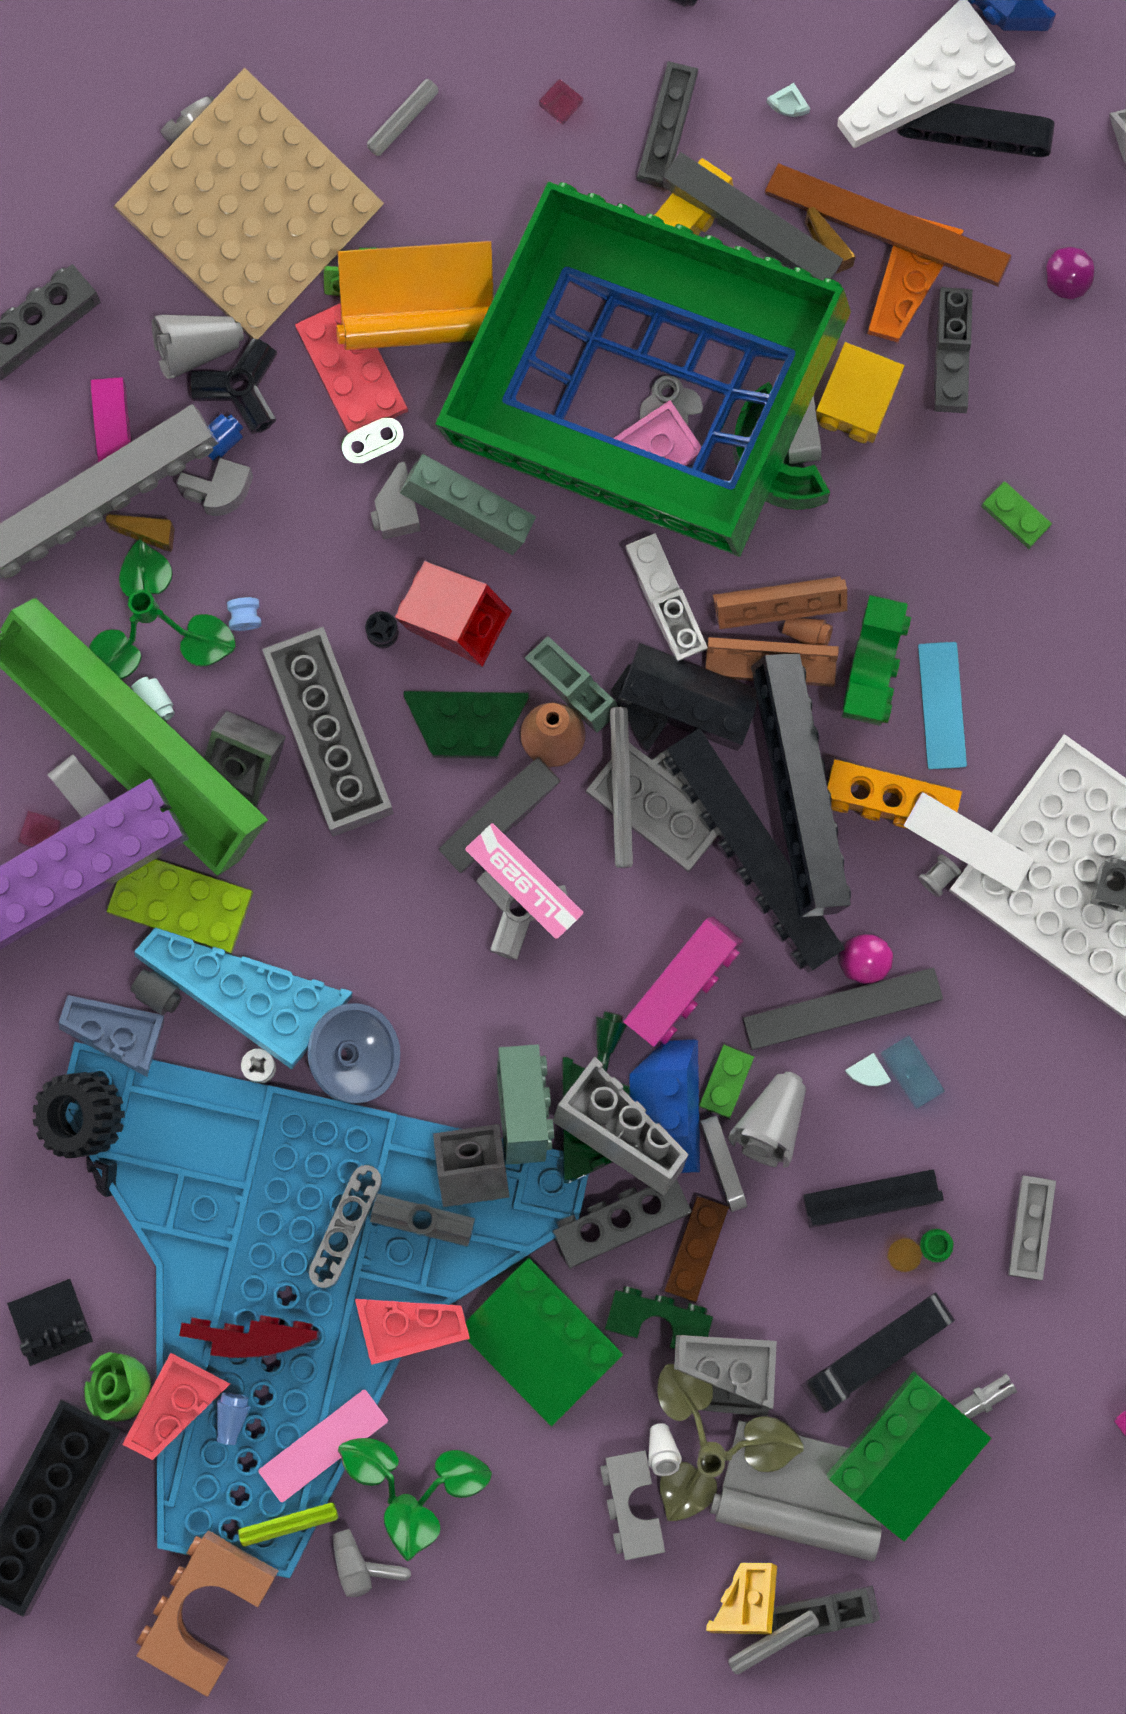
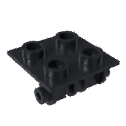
(49, 1322)

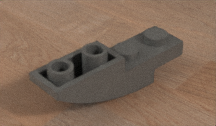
(953, 350)

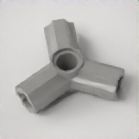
(511, 928)

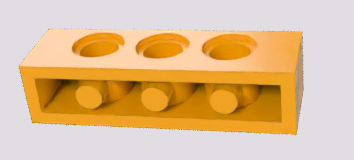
(878, 783)

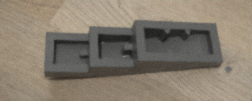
(502, 810)

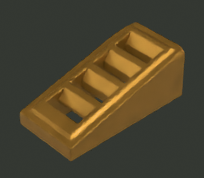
(825, 235)
(149, 530)

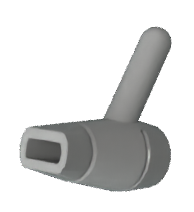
(355, 1572)

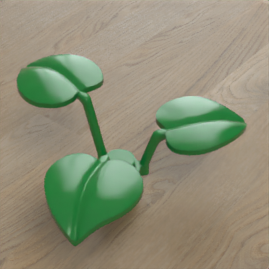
(146, 574)
(405, 1519)

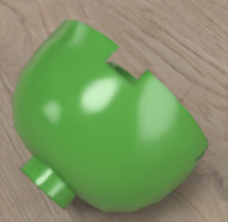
(117, 1387)

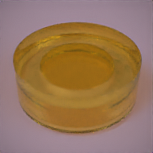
(904, 1255)

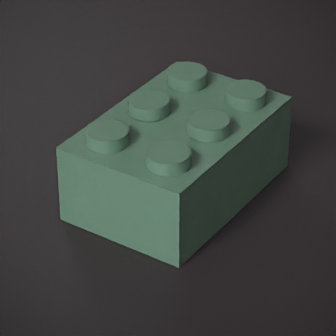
(524, 1104)

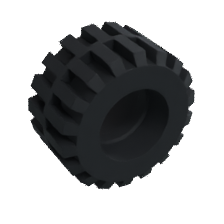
(99, 1109)

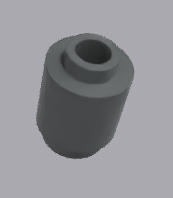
(156, 992)

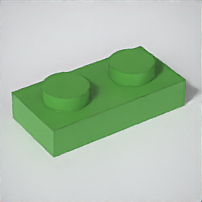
(1016, 515)
(726, 1081)

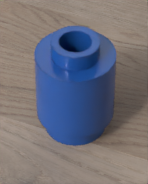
(226, 433)

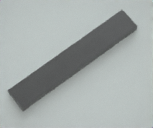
(842, 1009)

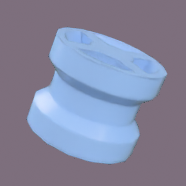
(244, 614)

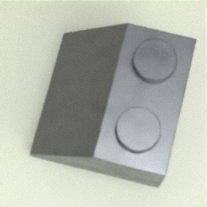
(244, 754)
(471, 1165)

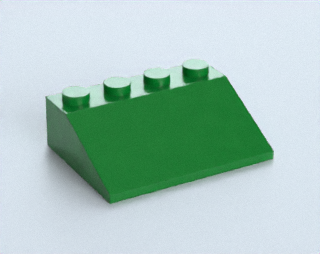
(540, 1342)
(908, 1456)

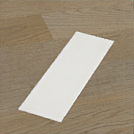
(969, 842)

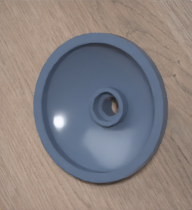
(370, 1050)

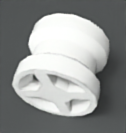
(262, 1070)

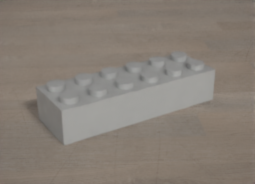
(328, 731)

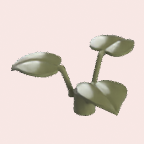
(690, 1490)

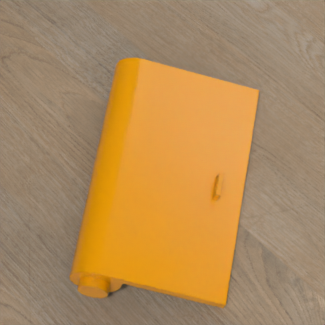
(413, 294)

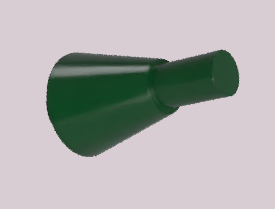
(608, 1033)

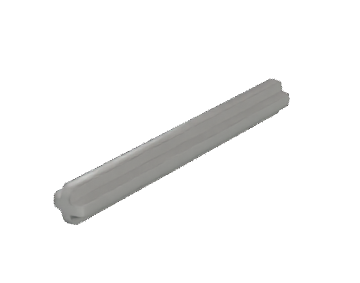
(621, 787)

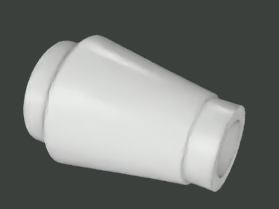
(663, 1452)

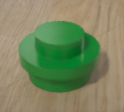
(936, 1245)

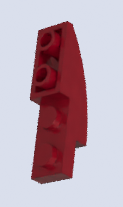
(263, 1340)

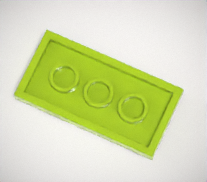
(182, 904)

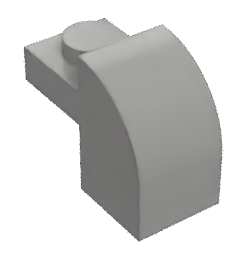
(225, 491)

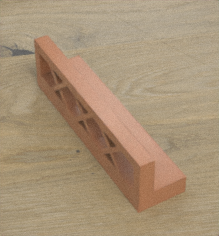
(780, 602)
(736, 656)

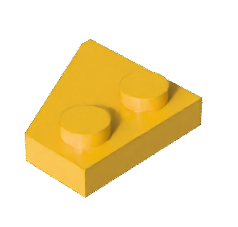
(748, 1601)

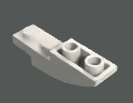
(665, 597)

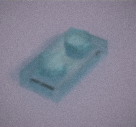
(912, 1072)

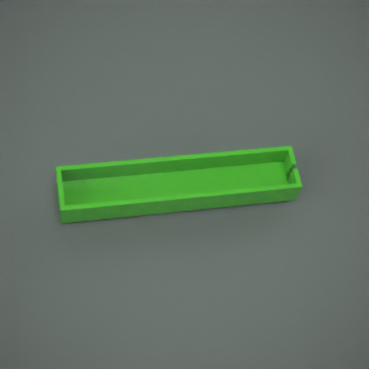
(126, 733)

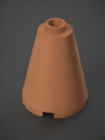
(553, 734)

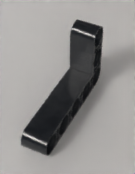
(877, 1353)

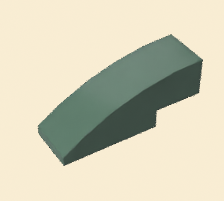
(572, 683)

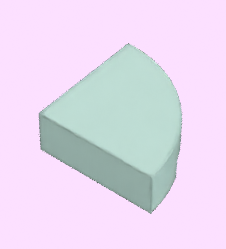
(789, 102)
(868, 1072)

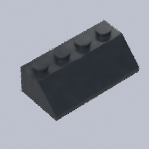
(688, 697)

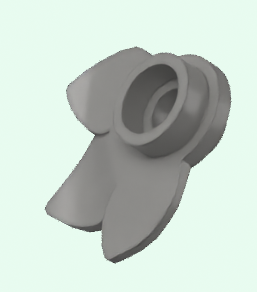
(684, 399)

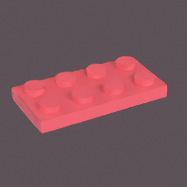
(353, 378)

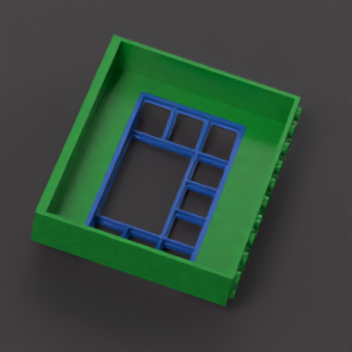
(675, 281)

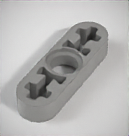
(723, 1163)

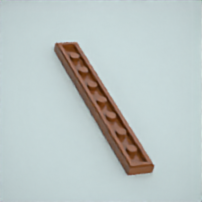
(889, 225)

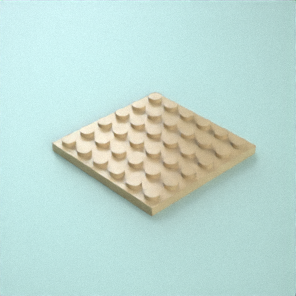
(249, 204)

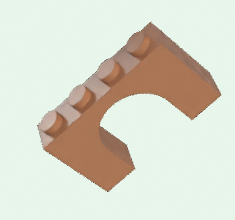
(168, 1641)

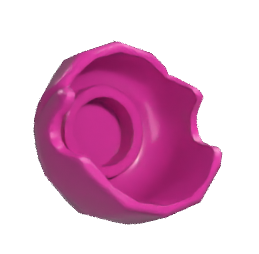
(866, 959)

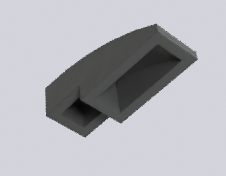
(832, 1610)

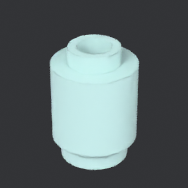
(154, 695)

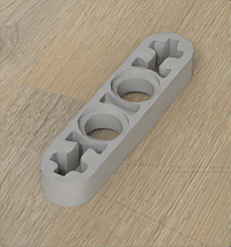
(349, 1228)

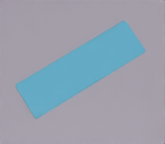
(942, 705)

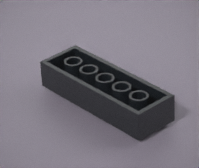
(51, 1500)

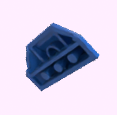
(1017, 14)
(670, 1093)

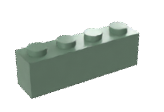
(467, 504)

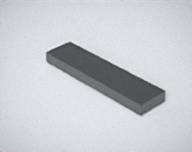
(667, 123)

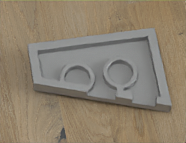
(730, 1364)

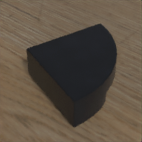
(109, 1174)

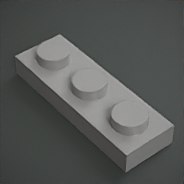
(1031, 1228)

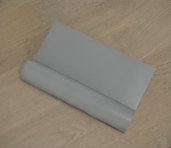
(797, 1502)

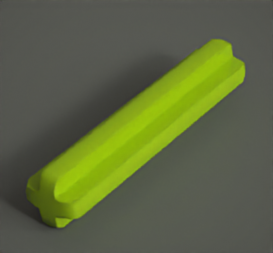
(288, 1524)

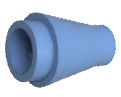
(231, 1415)

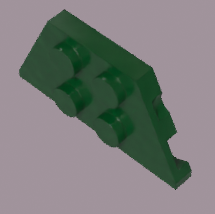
(465, 721)
(577, 1156)

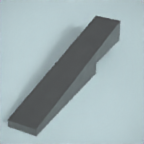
(748, 218)

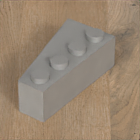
(619, 1128)

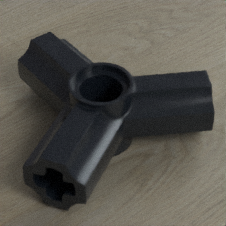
(249, 402)

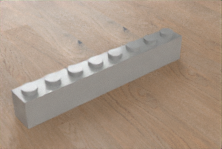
(103, 488)

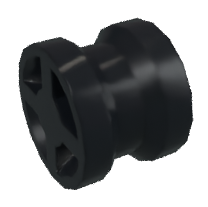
(379, 623)

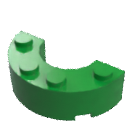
(794, 486)
(874, 661)

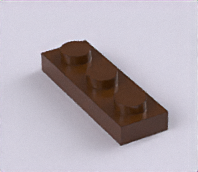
(696, 1249)

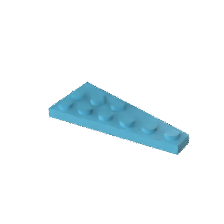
(249, 995)

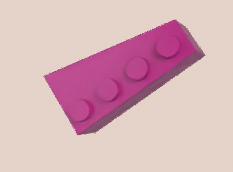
(683, 981)

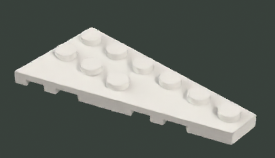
(939, 68)

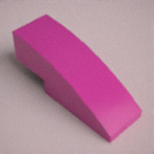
(110, 415)

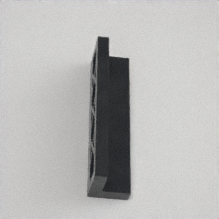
(872, 1198)

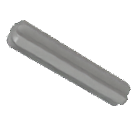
(402, 117)
(773, 1642)

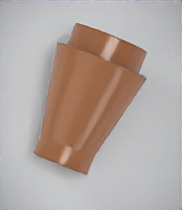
(808, 631)

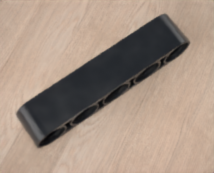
(983, 129)

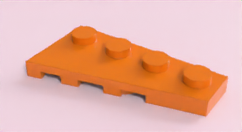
(903, 290)

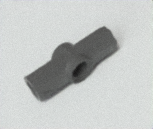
(400, 1215)

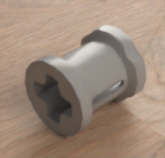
(939, 875)

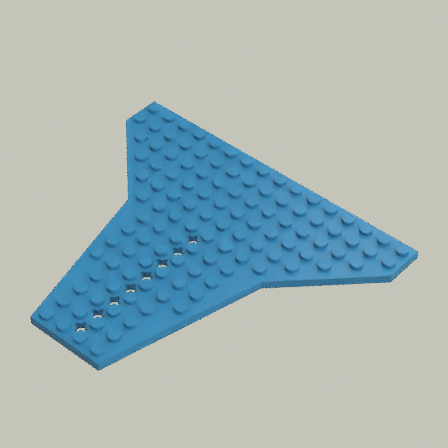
(231, 1205)

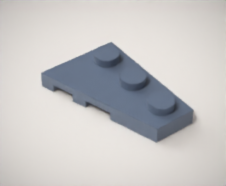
(114, 1030)

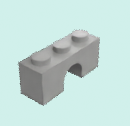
(635, 1535)

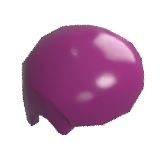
(1070, 272)

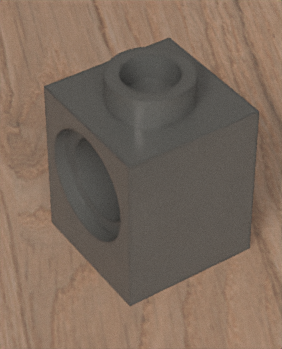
(1102, 894)

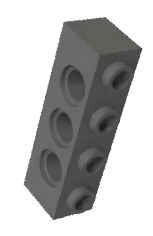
(54, 321)
(577, 1251)

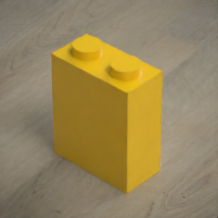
(858, 393)

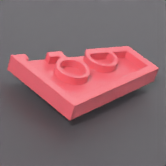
(408, 1328)
(172, 1404)

